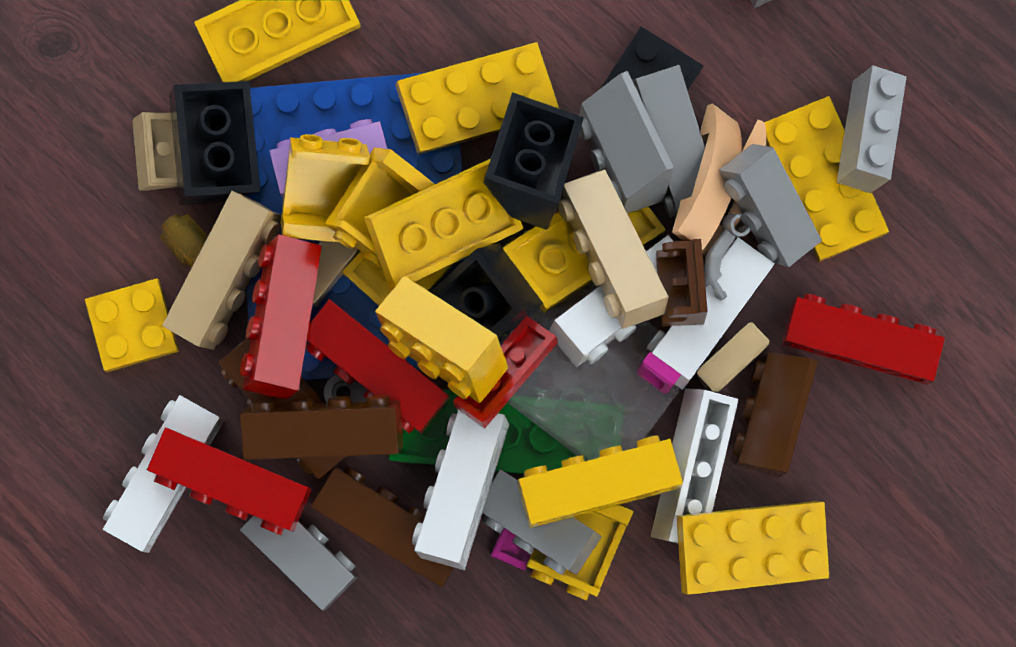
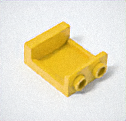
(315, 183)
(375, 186)
(609, 524)

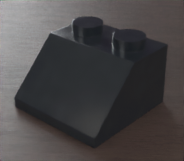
(489, 290)

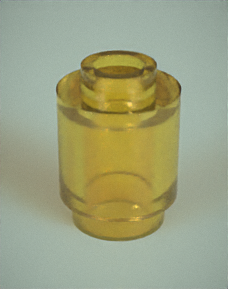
(183, 238)

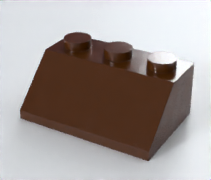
(774, 413)

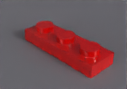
(523, 353)

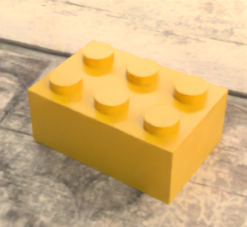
(441, 340)

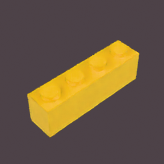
(599, 482)

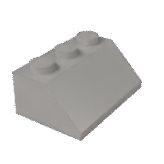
(626, 144)

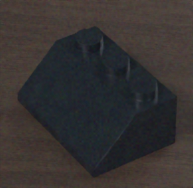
(213, 141)
(532, 159)

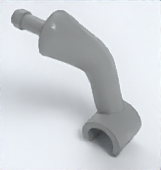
(717, 251)

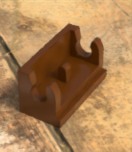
(683, 278)

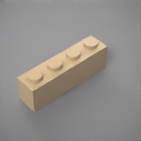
(613, 250)
(222, 271)

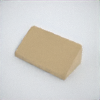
(154, 151)
(332, 262)
(732, 358)

